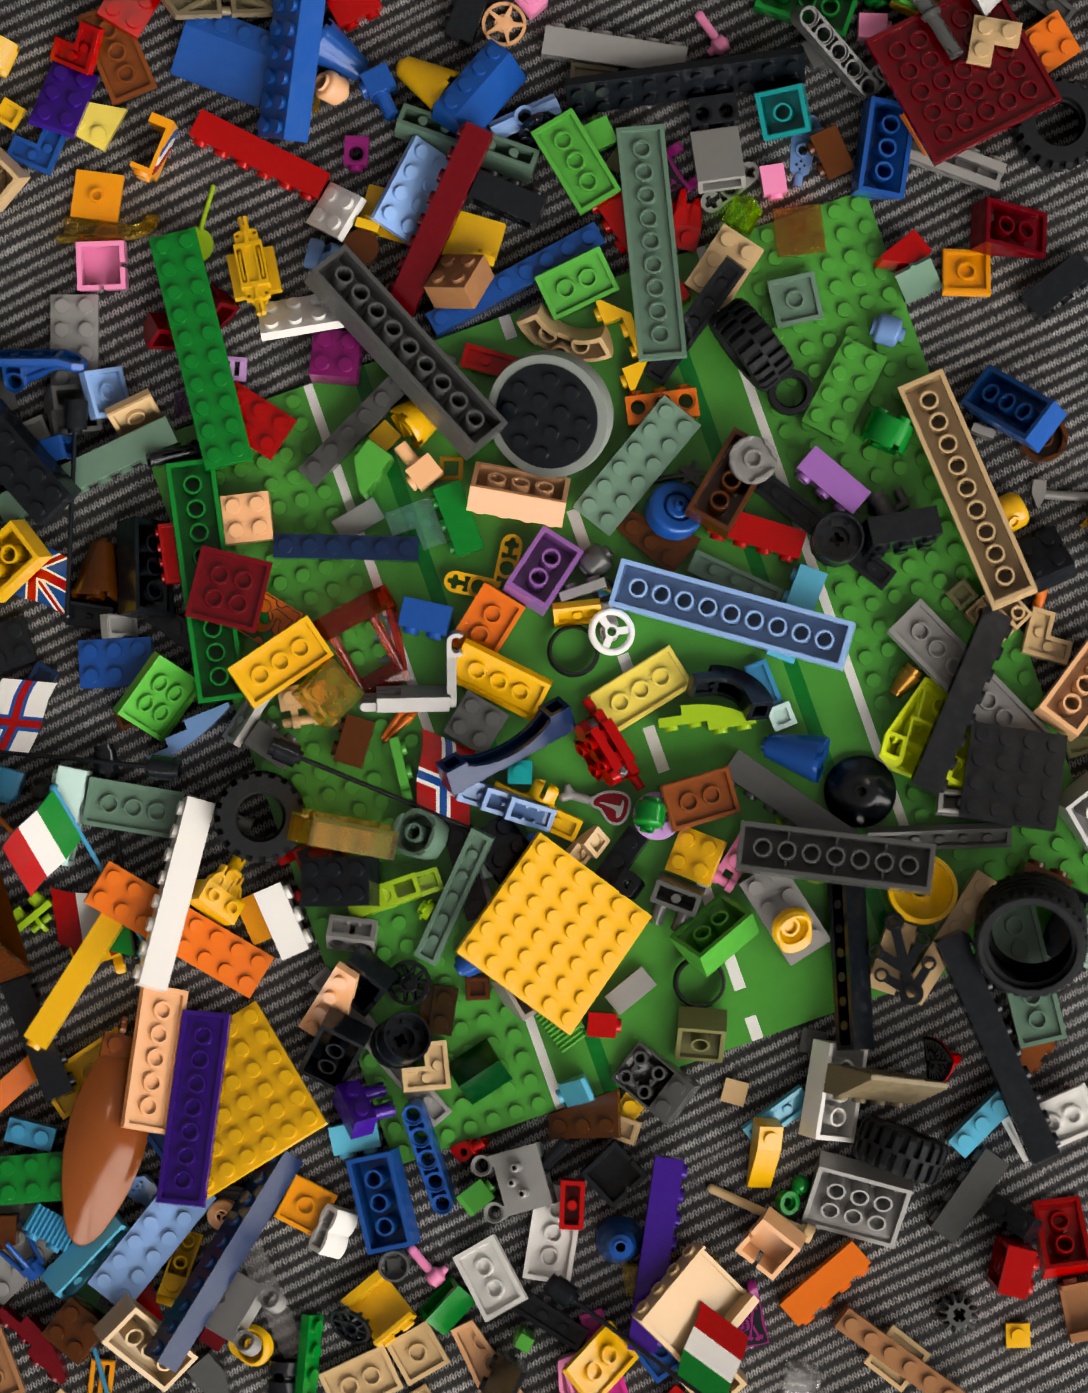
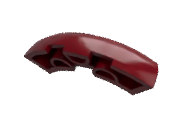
(157, 329)

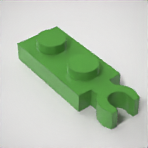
(403, 770)

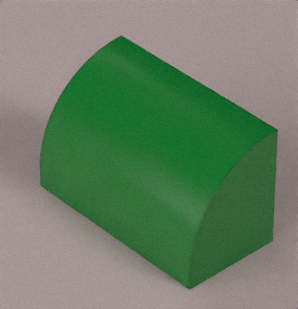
(447, 1305)

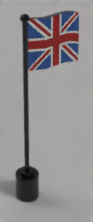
(53, 580)

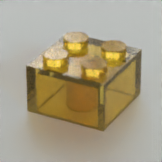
(328, 693)

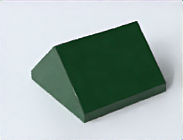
(479, 1071)

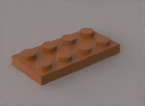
(120, 62)

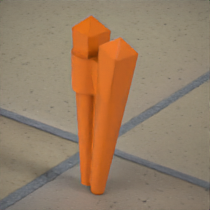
(397, 723)

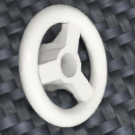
(603, 635)

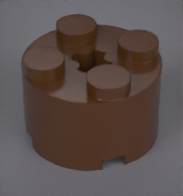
(1051, 450)

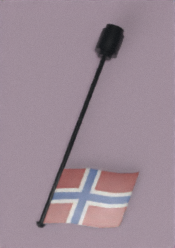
(429, 790)

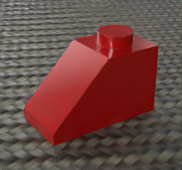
(907, 250)

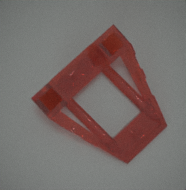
(355, 612)

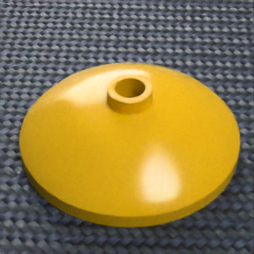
(932, 907)

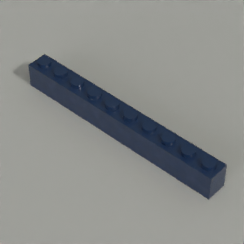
(222, 1260)

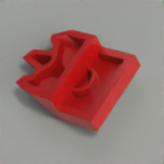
(687, 221)

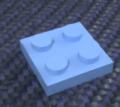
(103, 389)

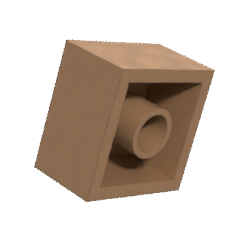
(459, 281)

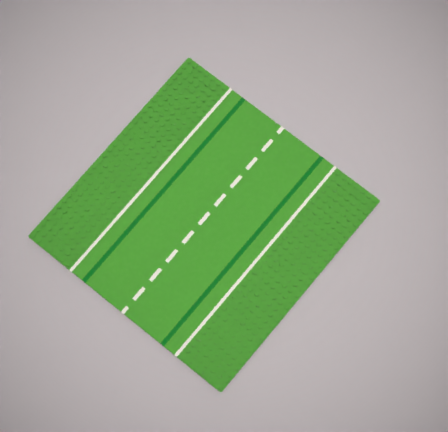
(846, 706)

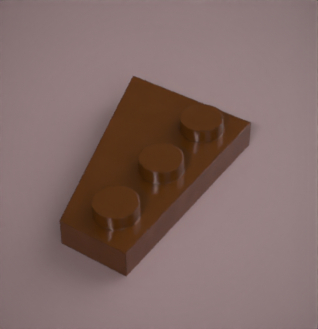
(663, 552)
(588, 1120)

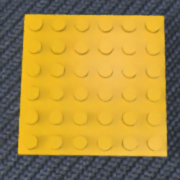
(553, 933)
(261, 1101)

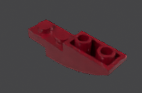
(42, 1351)

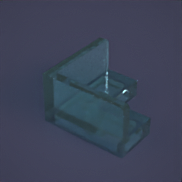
(419, 516)

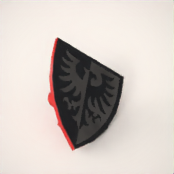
(939, 1059)

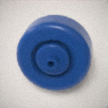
(667, 508)

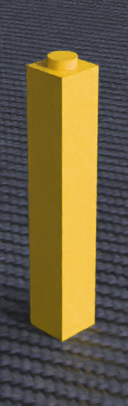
(72, 982)

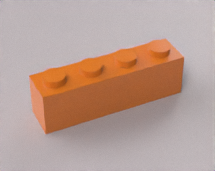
(824, 1282)

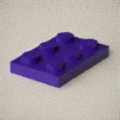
(63, 100)

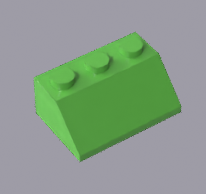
(371, 466)
(715, 934)

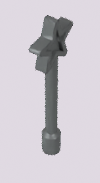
(688, 474)

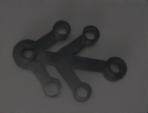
(904, 963)

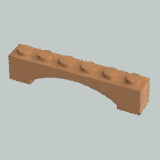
(892, 1353)

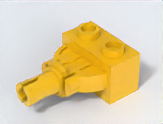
(220, 893)

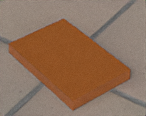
(699, 798)

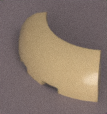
(585, 343)

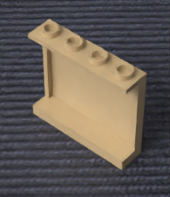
(675, 1300)

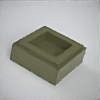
(961, 594)

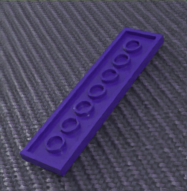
(193, 1108)

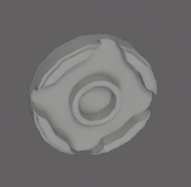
(752, 459)

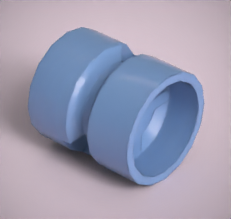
(318, 251)

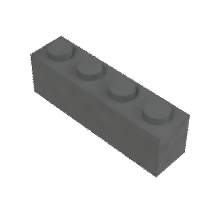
(968, 1194)

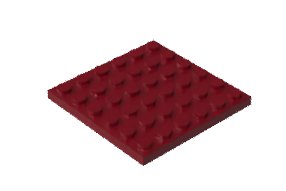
(954, 101)

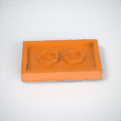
(489, 618)

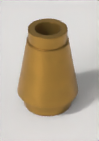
(905, 679)

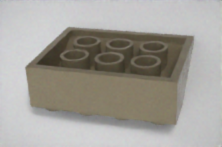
(879, 1085)

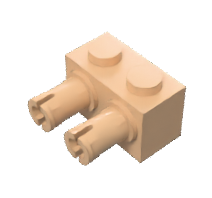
(421, 471)

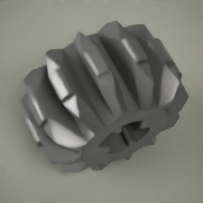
(967, 1311)

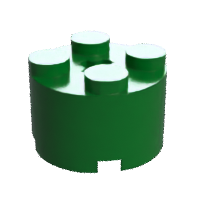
(887, 432)

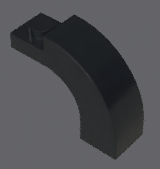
(734, 685)

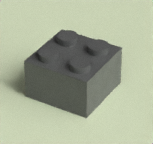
(476, 722)

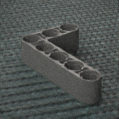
(844, 55)

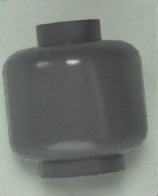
(596, 560)

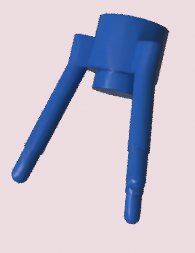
(29, 1268)

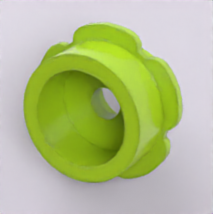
(426, 909)

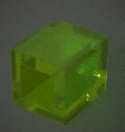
(742, 214)

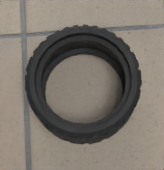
(1030, 978)

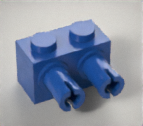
(379, 87)

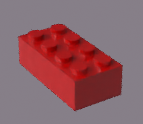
(1012, 1266)

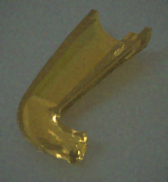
(93, 230)

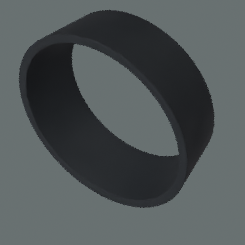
(556, 667)
(676, 988)

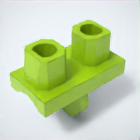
(40, 905)

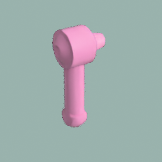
(719, 43)
(434, 1275)

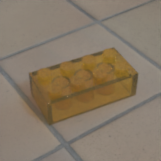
(343, 834)

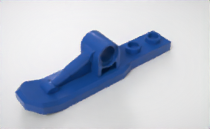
(35, 364)

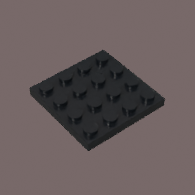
(1013, 776)

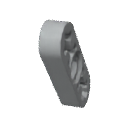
(719, 204)

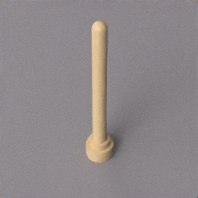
(808, 1229)

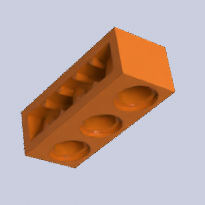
(649, 400)

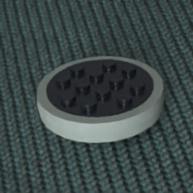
(554, 413)

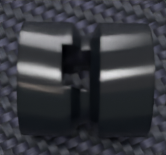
(282, 1375)

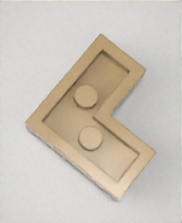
(990, 32)
(1040, 643)
(433, 1073)

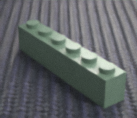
(502, 156)

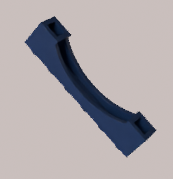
(346, 547)
(549, 724)

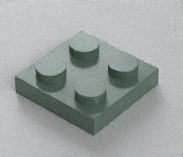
(795, 300)

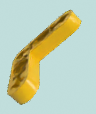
(503, 549)

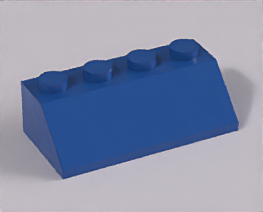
(480, 89)
(881, 151)

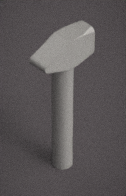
(1039, 493)

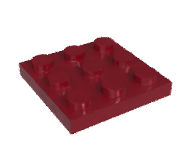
(228, 589)

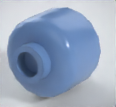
(887, 330)

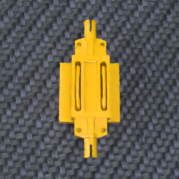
(253, 268)

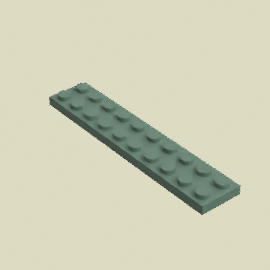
(651, 243)

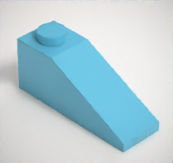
(575, 1090)

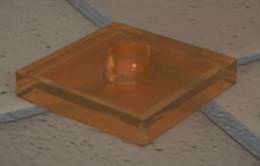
(799, 230)

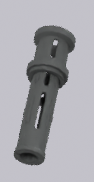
(931, 15)

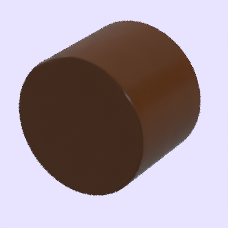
(364, 246)

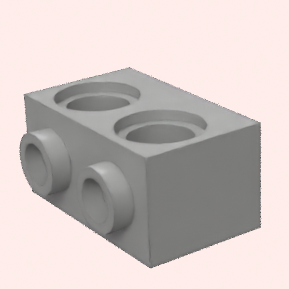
(350, 933)

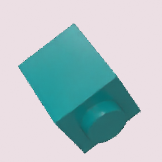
(520, 772)

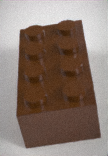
(720, 494)

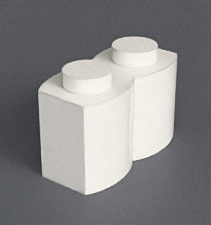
(333, 1231)

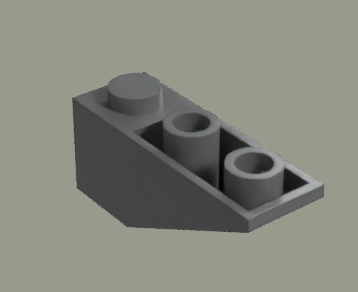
(209, 1374)

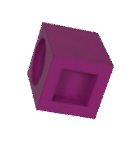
(352, 143)

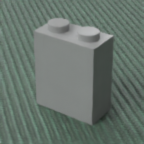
(718, 159)

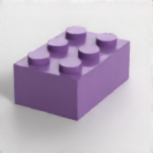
(831, 482)
(543, 570)

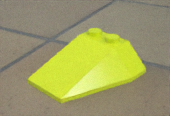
(910, 730)

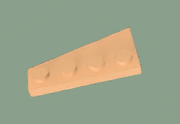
(336, 993)

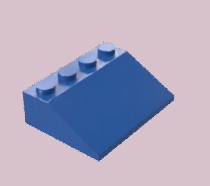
(223, 57)

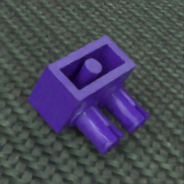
(355, 1109)

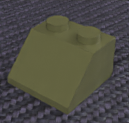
(700, 1034)

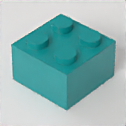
(784, 112)

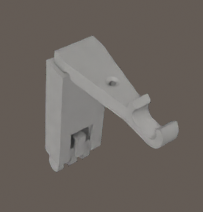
(418, 697)

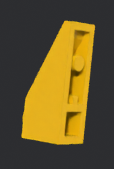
(764, 1151)

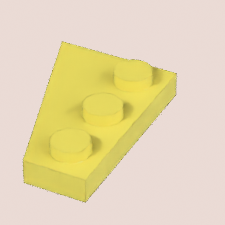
(100, 124)

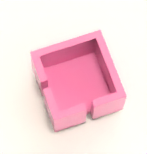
(102, 265)

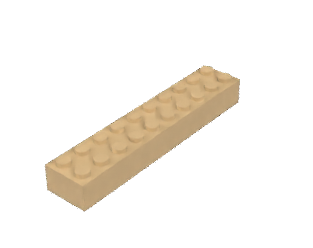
(967, 490)

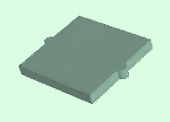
(918, 279)

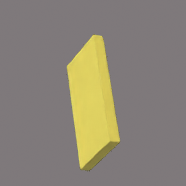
(642, 688)

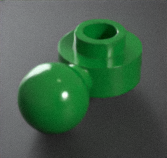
(799, 1185)

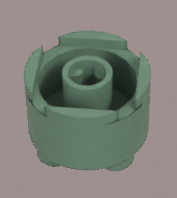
(421, 834)

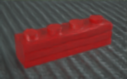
(169, 555)

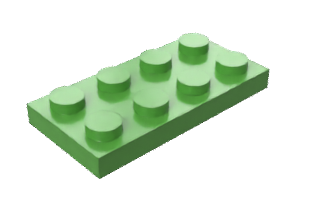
(575, 161)
(844, 389)

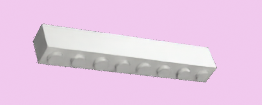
(174, 894)

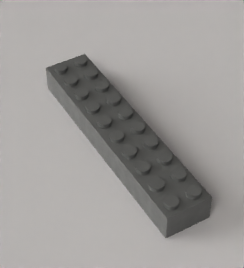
(405, 352)

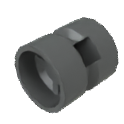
(394, 1265)

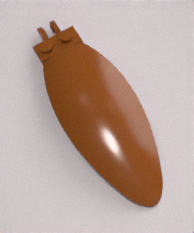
(98, 1153)

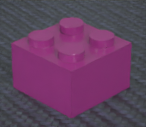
(336, 358)

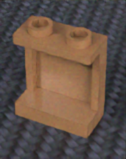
(1074, 1304)

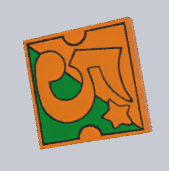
(274, 619)

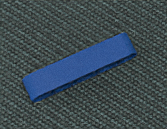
(428, 1167)

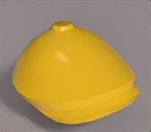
(792, 929)
(265, 1352)

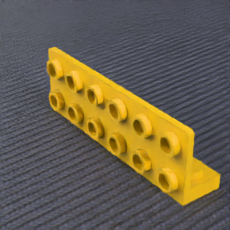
(469, 236)

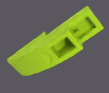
(716, 717)
(401, 891)

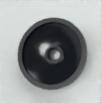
(842, 788)

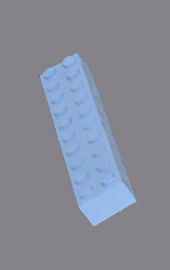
(732, 614)

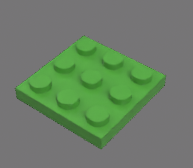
(157, 697)

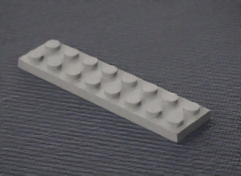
(938, 653)

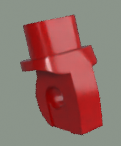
(472, 1146)

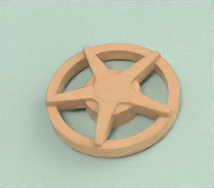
(504, 23)

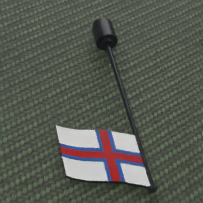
(21, 719)

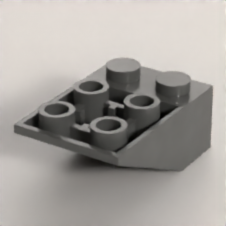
(656, 1083)

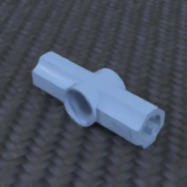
(510, 124)

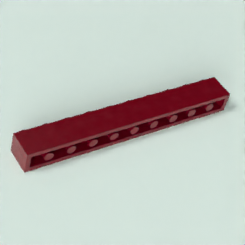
(441, 215)

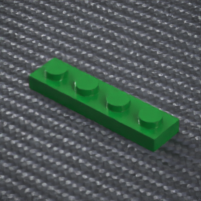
(309, 1353)

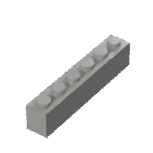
(608, 50)

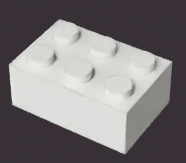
(284, 920)

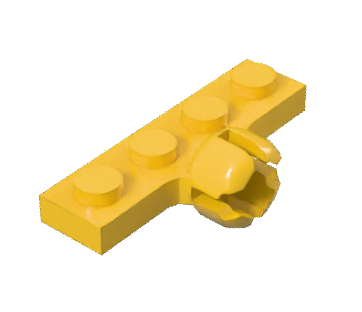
(564, 824)

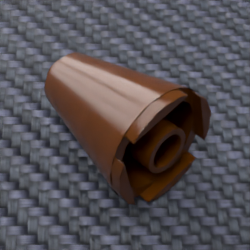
(98, 575)

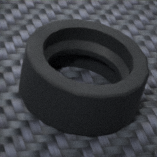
(792, 410)

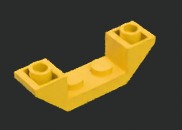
(609, 314)

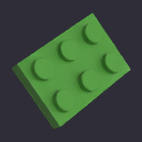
(576, 282)

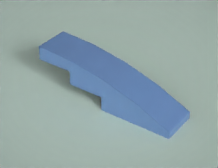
(196, 727)
(509, 805)

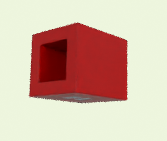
(603, 1024)

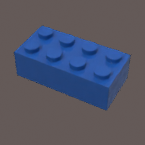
(1013, 408)
(383, 1200)

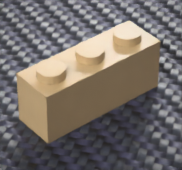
(886, 941)

